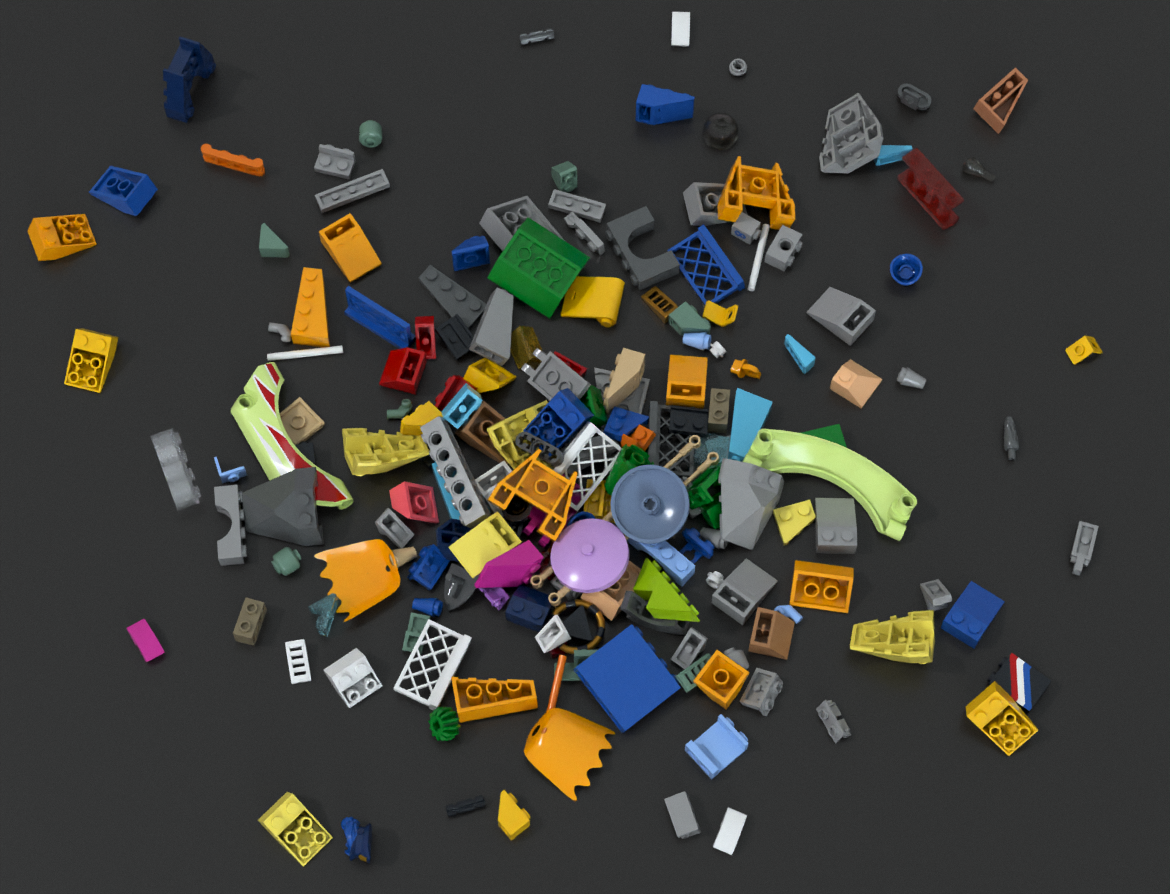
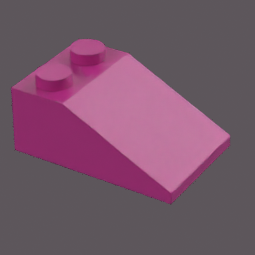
(511, 568)

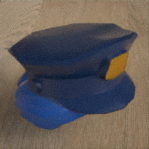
(358, 839)

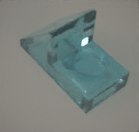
(326, 608)

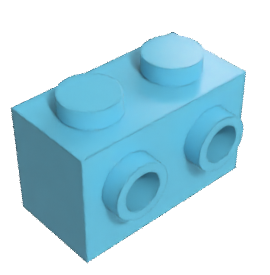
(461, 406)

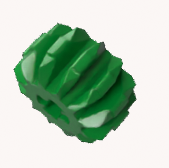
(444, 723)

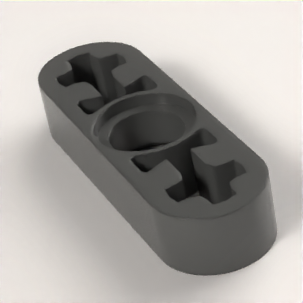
(543, 456)

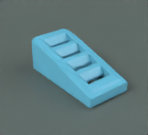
(892, 154)
(802, 356)

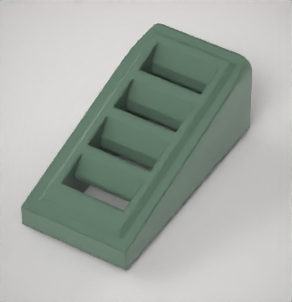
(682, 678)

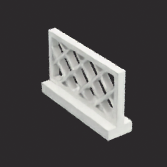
(572, 452)
(449, 670)

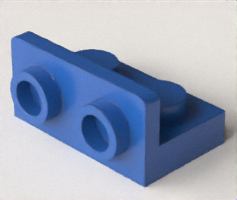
(428, 567)

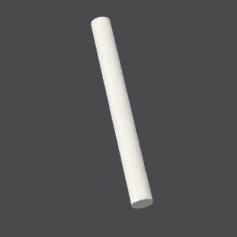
(758, 257)
(305, 353)

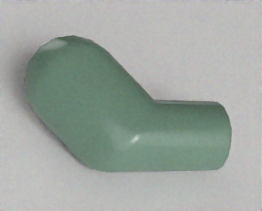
(402, 411)

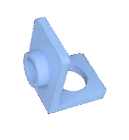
(231, 475)

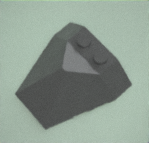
(285, 508)

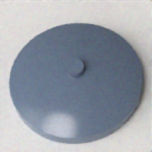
(650, 504)

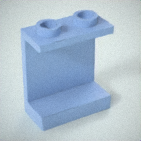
(717, 746)

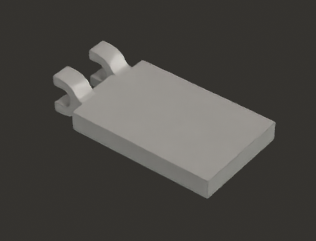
(554, 376)

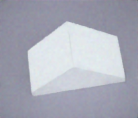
(552, 635)

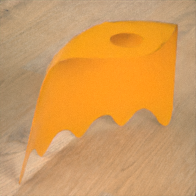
(348, 571)
(566, 748)

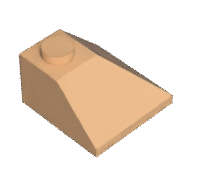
(855, 383)

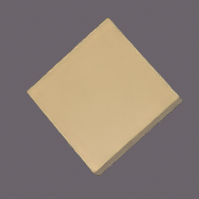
(300, 421)

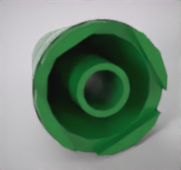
(626, 460)

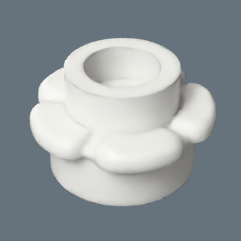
(717, 349)
(714, 579)

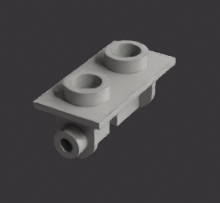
(836, 728)

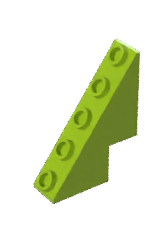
(663, 597)

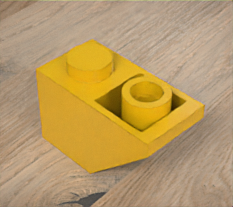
(423, 414)
(511, 817)

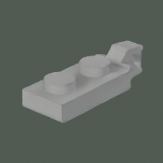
(585, 232)
(1083, 546)

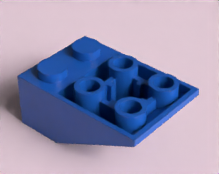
(662, 105)
(559, 419)

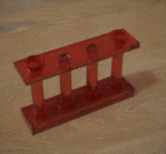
(930, 189)

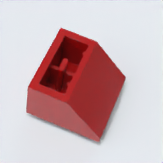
(404, 370)

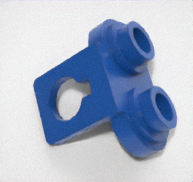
(694, 542)

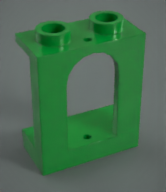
(698, 489)

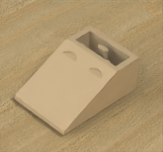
(625, 378)

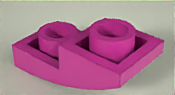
(145, 640)

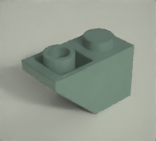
(565, 176)
(687, 320)

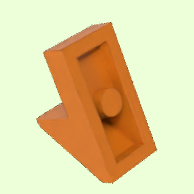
(641, 437)

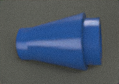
(429, 606)

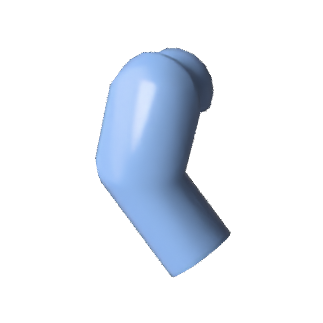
(790, 612)

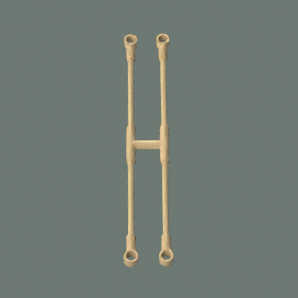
(685, 450)

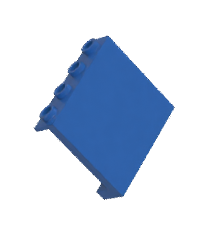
(627, 678)

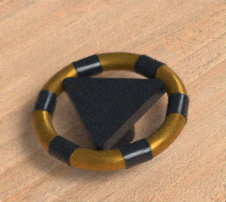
(578, 626)

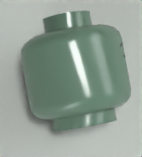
(370, 134)
(286, 561)

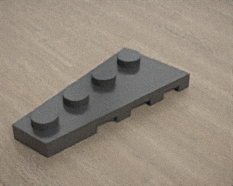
(452, 296)

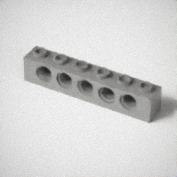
(431, 433)

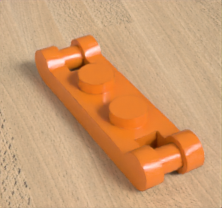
(235, 162)

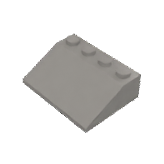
(505, 219)

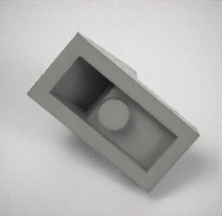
(393, 528)
(935, 595)
(689, 648)

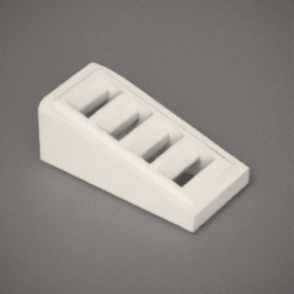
(293, 645)

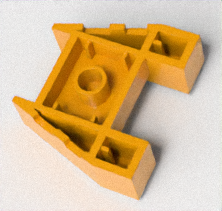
(756, 188)
(540, 488)

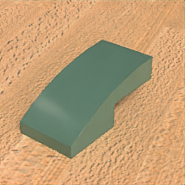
(415, 627)

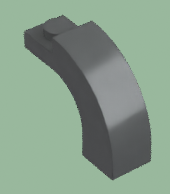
(638, 613)

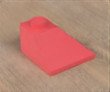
(415, 502)

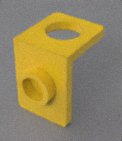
(719, 314)
(1082, 349)

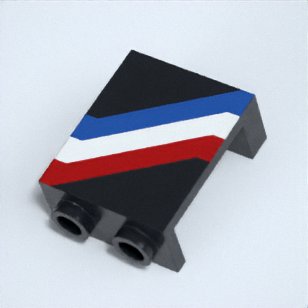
(1020, 681)

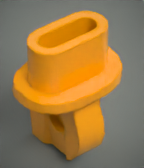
(741, 368)

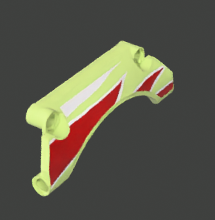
(261, 424)

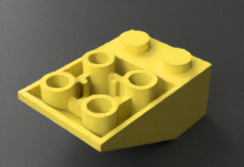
(484, 543)
(295, 828)

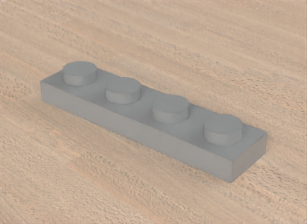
(352, 190)

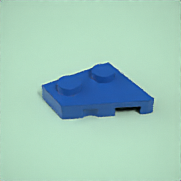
(623, 422)

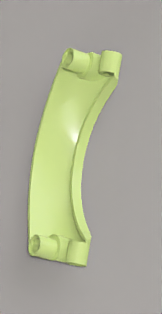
(869, 484)

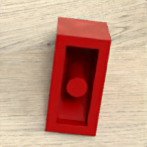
(425, 335)

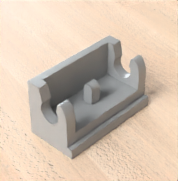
(682, 815)

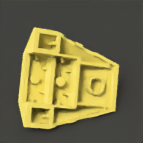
(505, 432)
(379, 451)
(898, 639)

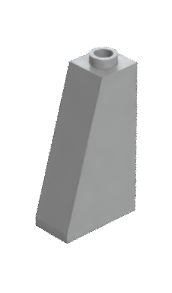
(494, 329)

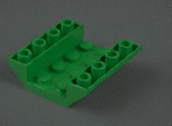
(538, 267)

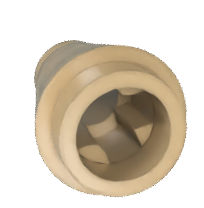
(403, 555)

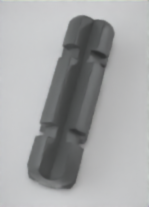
(536, 36)

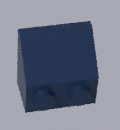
(529, 608)

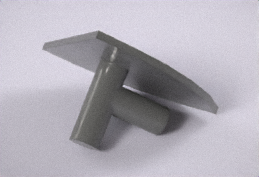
(458, 586)

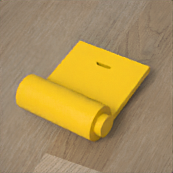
(594, 299)

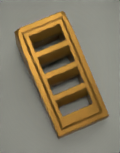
(664, 299)

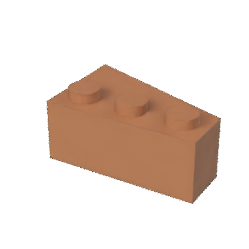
(1001, 99)

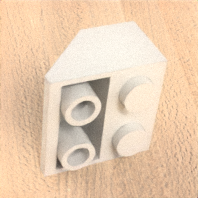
(353, 677)

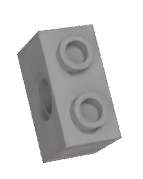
(788, 239)

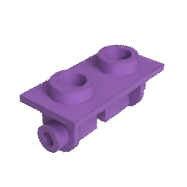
(496, 596)

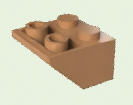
(771, 634)

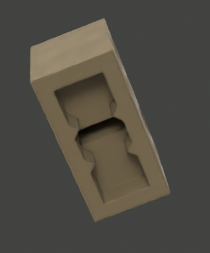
(718, 410)
(249, 621)

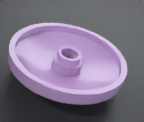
(590, 555)

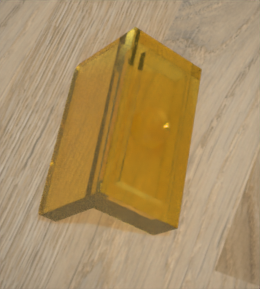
(523, 345)

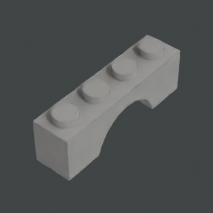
(231, 547)

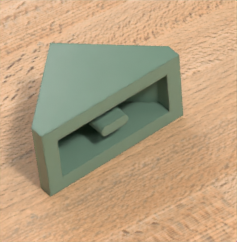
(271, 245)

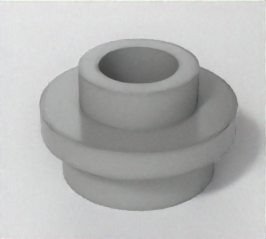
(738, 63)

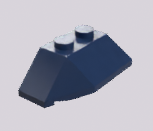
(448, 534)

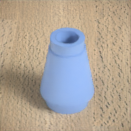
(697, 340)

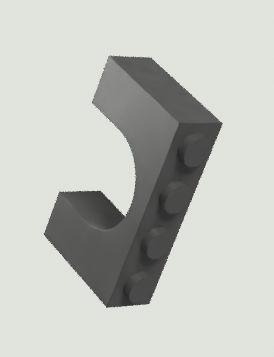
(642, 271)

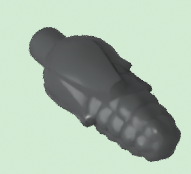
(1010, 436)

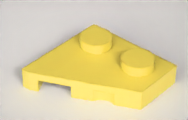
(793, 519)

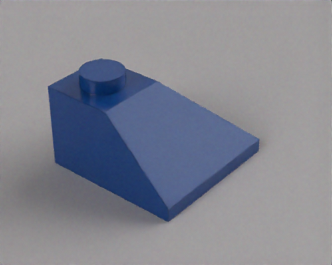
(471, 253)

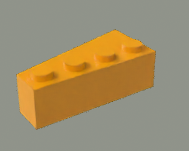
(310, 315)
(492, 697)

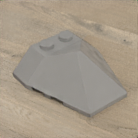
(851, 137)
(747, 501)

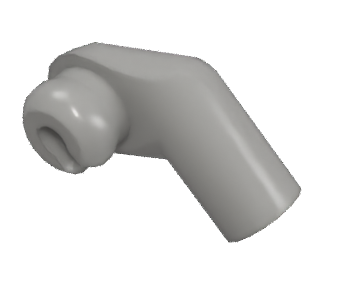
(282, 329)

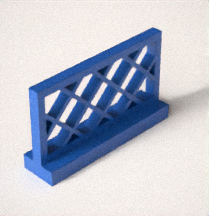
(720, 259)
(378, 319)

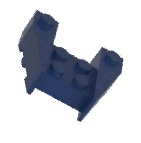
(189, 61)

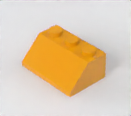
(821, 586)

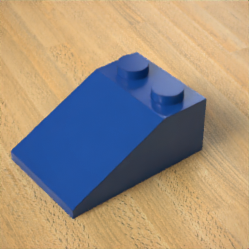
(124, 189)
(972, 614)

